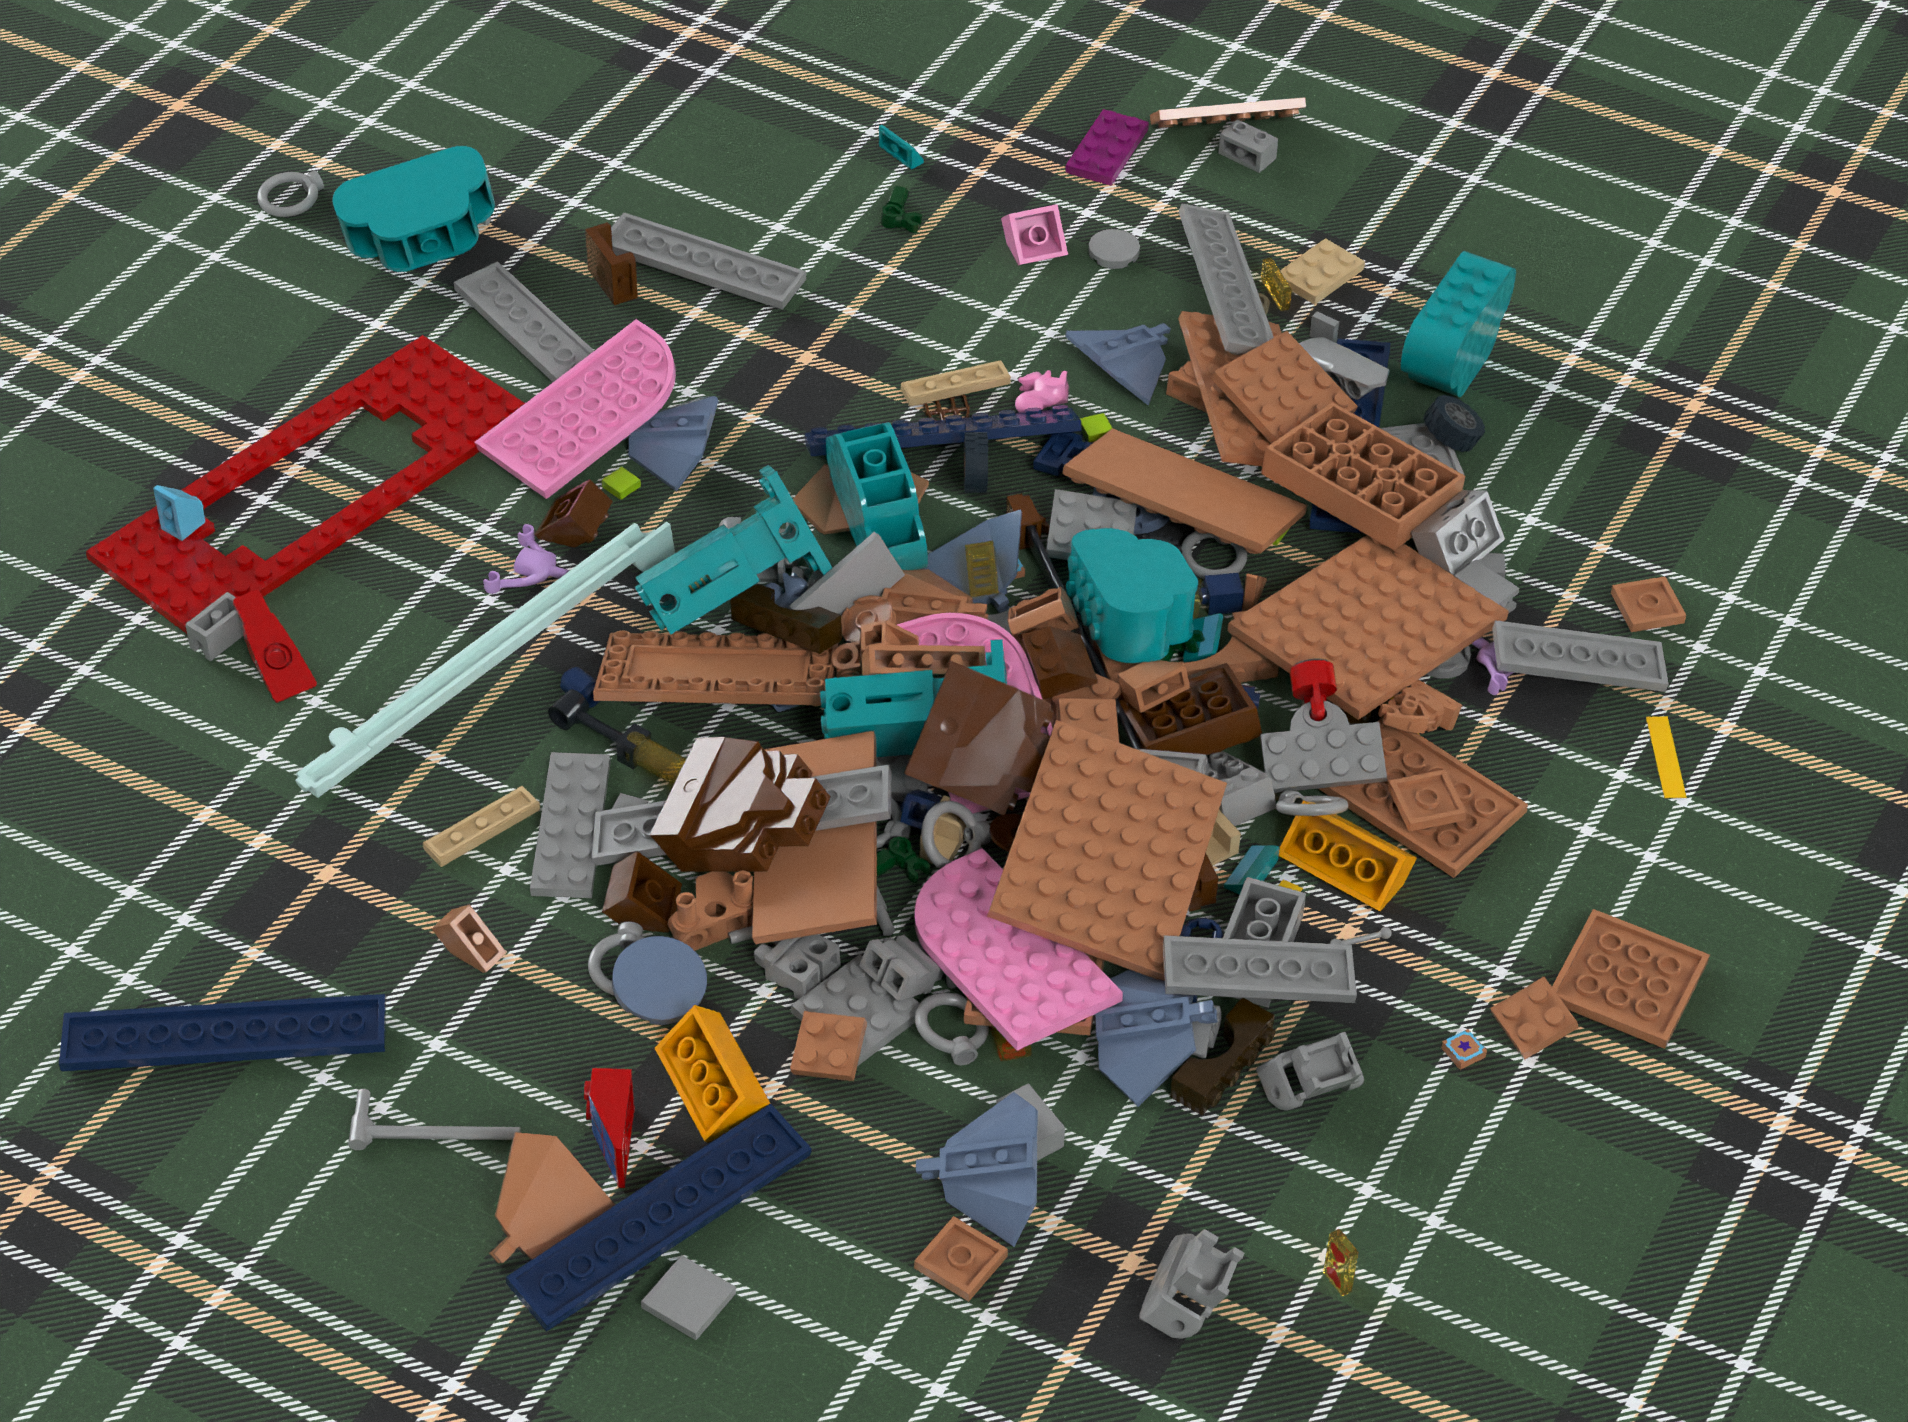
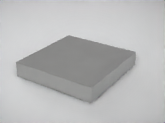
(688, 1297)

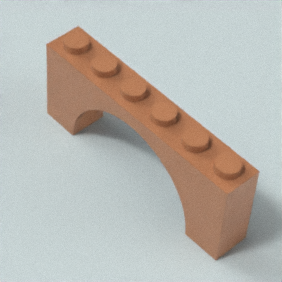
(1242, 659)

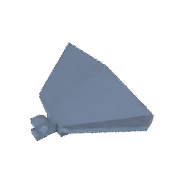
(1126, 355)
(674, 440)
(951, 563)
(1147, 1034)
(992, 1168)

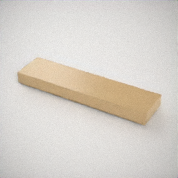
(955, 383)
(481, 826)

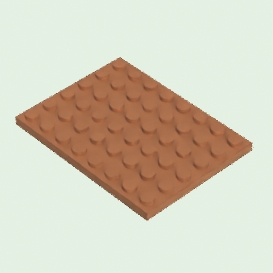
(1374, 616)
(1107, 849)

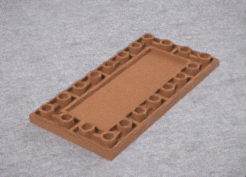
(1185, 491)
(711, 669)
(833, 878)

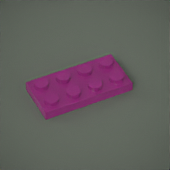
(1107, 147)

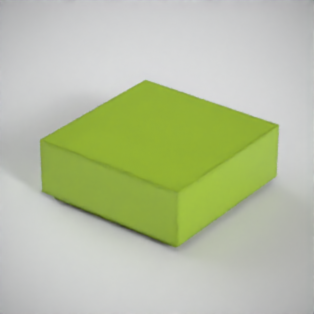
(1095, 427)
(621, 483)

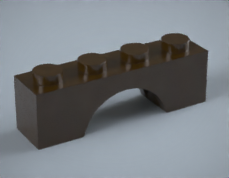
(808, 628)
(1202, 1081)

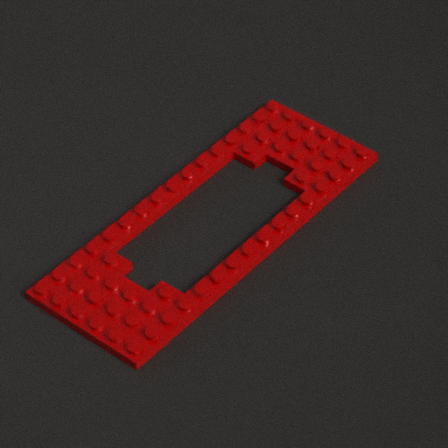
(419, 380)

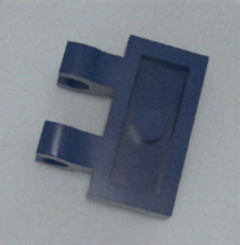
(1058, 452)

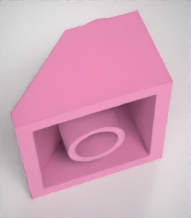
(1035, 234)

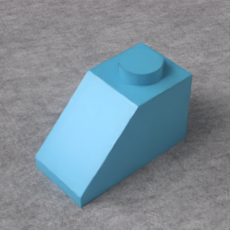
(178, 511)

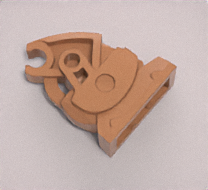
(1184, 386)
(1420, 709)

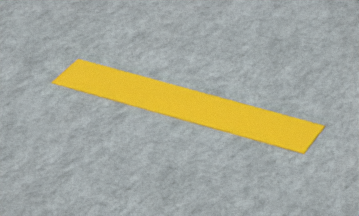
(1666, 757)

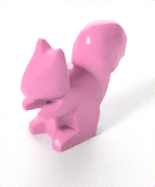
(1042, 391)

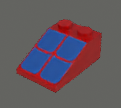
(612, 1115)

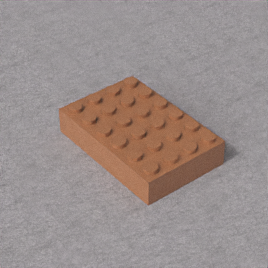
(1361, 474)

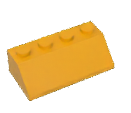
(1347, 857)
(710, 1073)

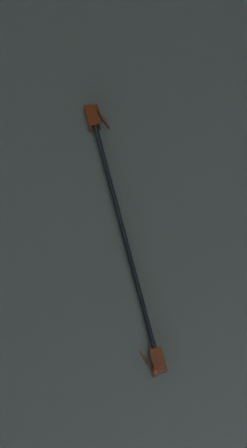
(1030, 537)

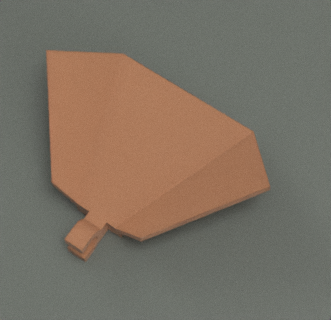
(821, 506)
(926, 594)
(544, 1196)

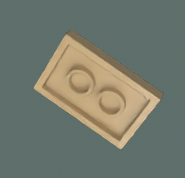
(1321, 271)

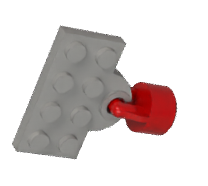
(1321, 744)

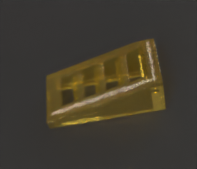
(978, 551)

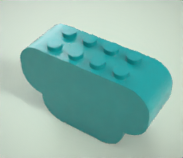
(416, 209)
(1458, 324)
(878, 491)
(1131, 593)

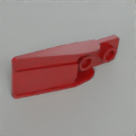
(272, 649)

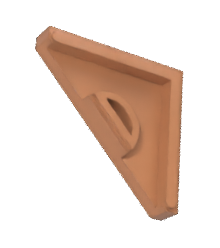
(1253, 589)

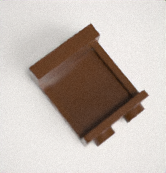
(613, 273)

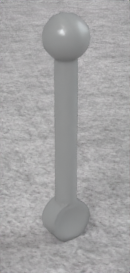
(1385, 933)

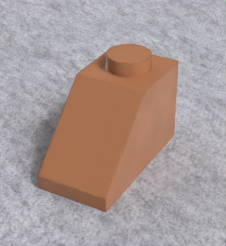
(1153, 683)
(469, 938)

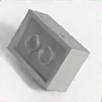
(1459, 531)

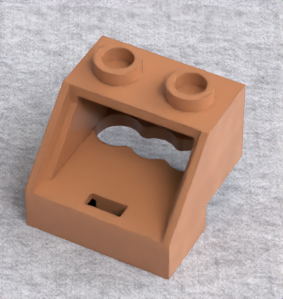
(1046, 610)

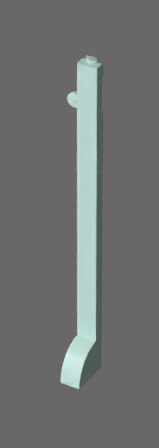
(421, 700)

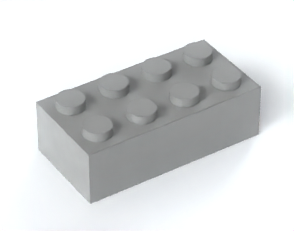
(1266, 914)

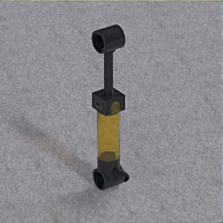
(633, 746)

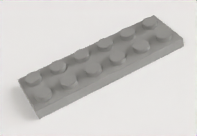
(1579, 656)
(566, 830)
(1259, 969)

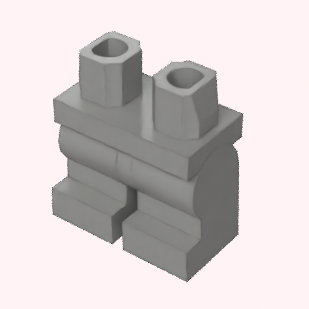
(799, 962)
(901, 964)

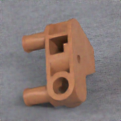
(848, 656)
(720, 906)

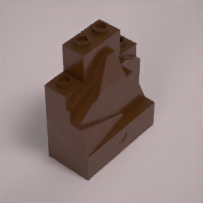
(981, 739)
(737, 807)

